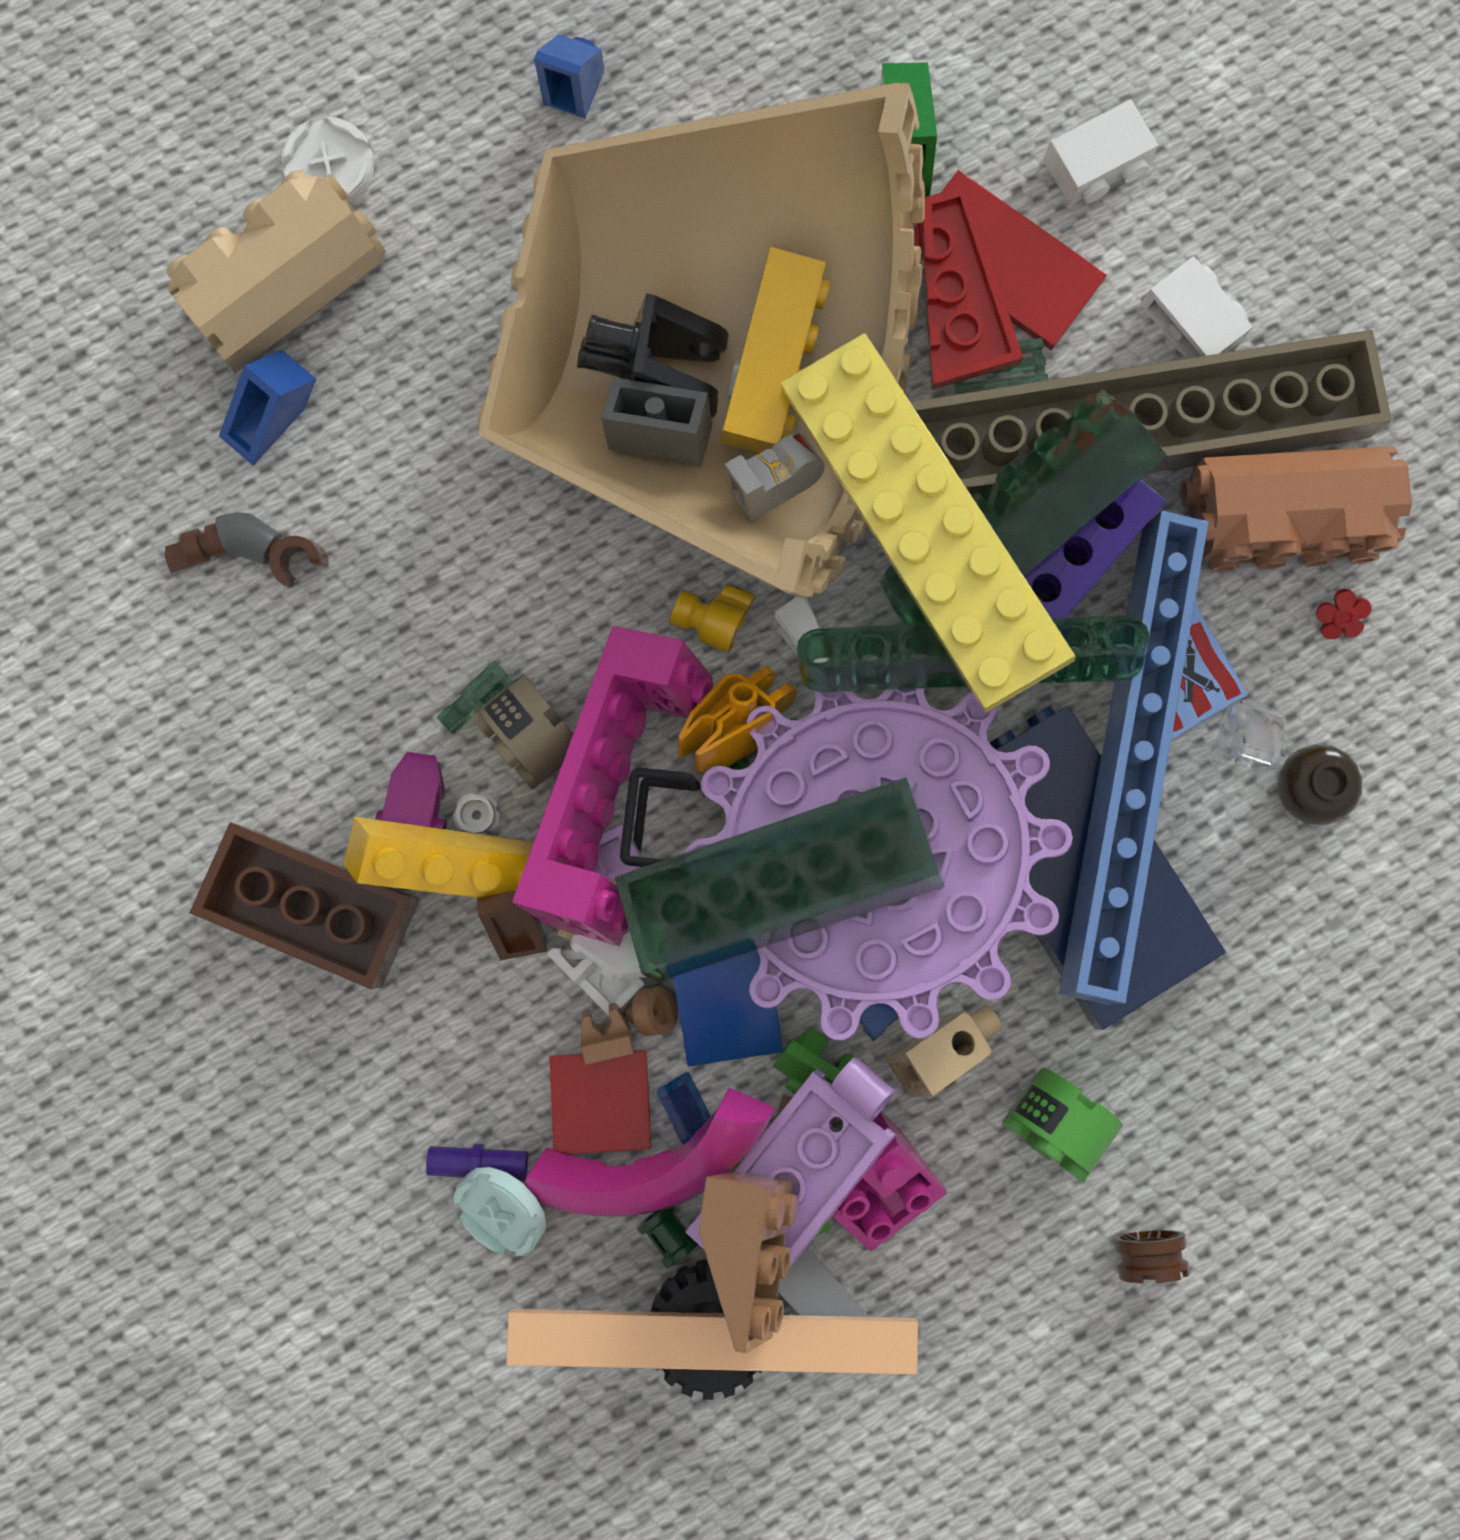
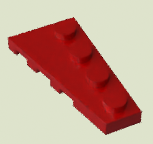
(964, 303)

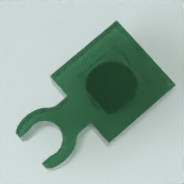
(474, 696)

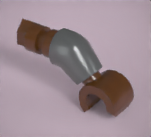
(245, 537)

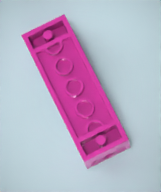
(633, 676)

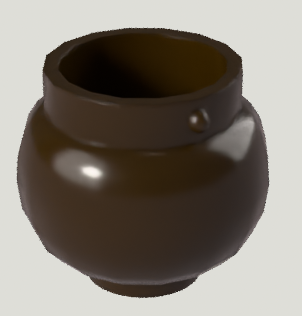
(1319, 784)

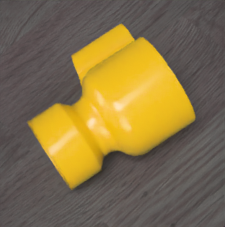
(716, 620)

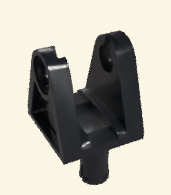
(657, 332)

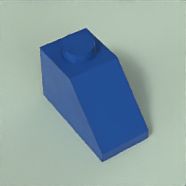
(569, 73)
(265, 404)

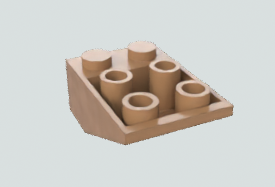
(744, 1244)

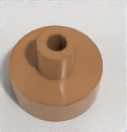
(653, 1011)

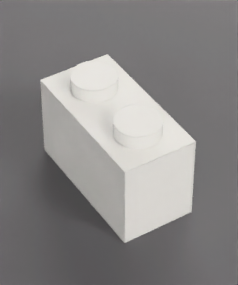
(1101, 153)
(1196, 311)

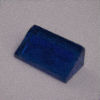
(683, 1106)

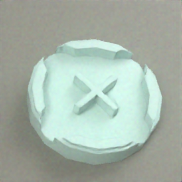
(500, 1211)

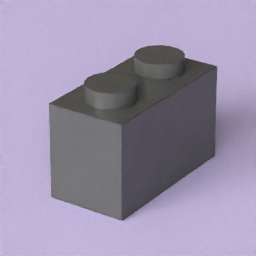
(657, 421)

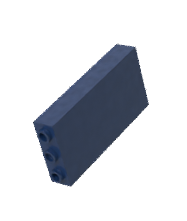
(1171, 931)

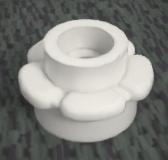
(468, 805)

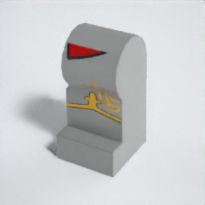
(773, 475)

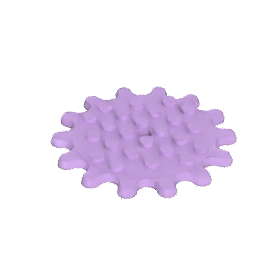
(975, 825)

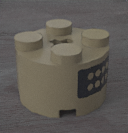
(525, 731)

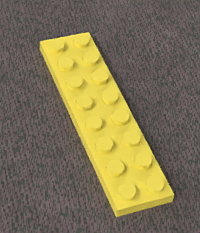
(927, 524)

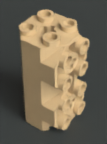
(283, 268)

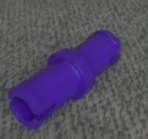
(461, 1161)

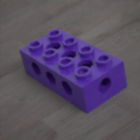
(1084, 558)

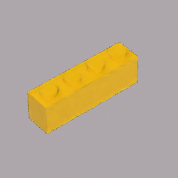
(774, 350)
(434, 859)

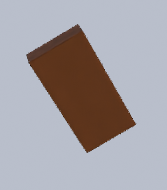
(510, 927)

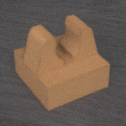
(605, 1040)

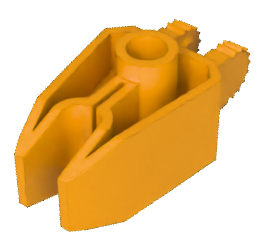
(719, 723)

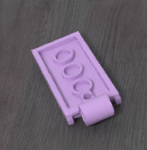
(813, 1154)

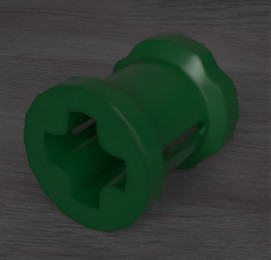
(667, 1235)

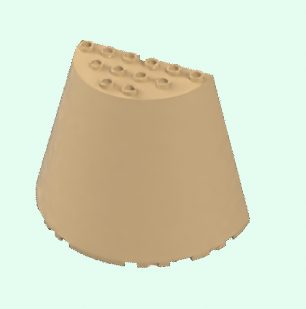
(693, 222)

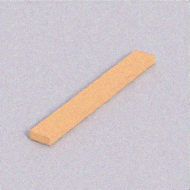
(705, 1343)

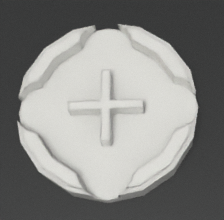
(330, 148)

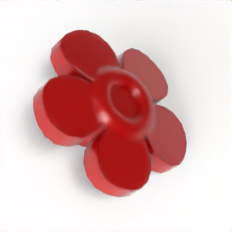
(1344, 615)

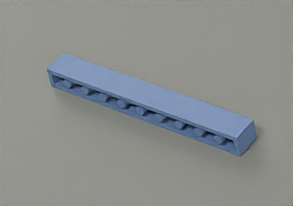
(1134, 766)

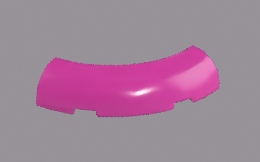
(655, 1180)

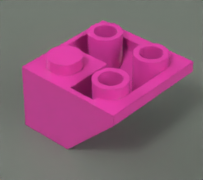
(890, 1192)

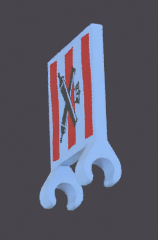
(1206, 680)

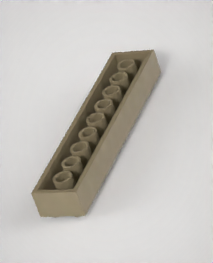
(1191, 406)

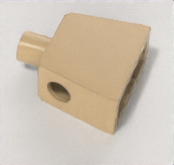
(931, 1062)

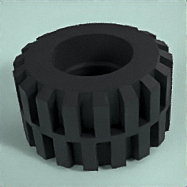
(678, 1295)

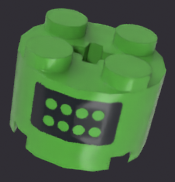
(1063, 1123)

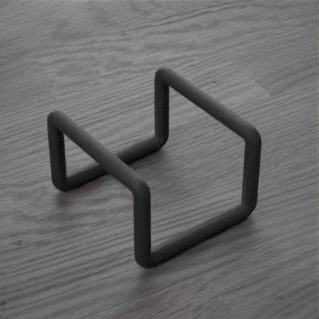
(652, 778)

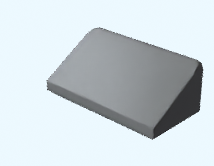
(815, 1291)

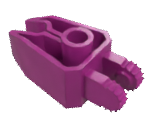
(415, 793)

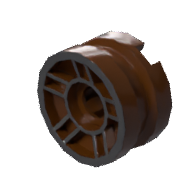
(1152, 1256)

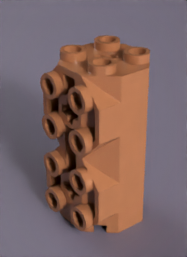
(1299, 506)

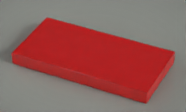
(1037, 274)

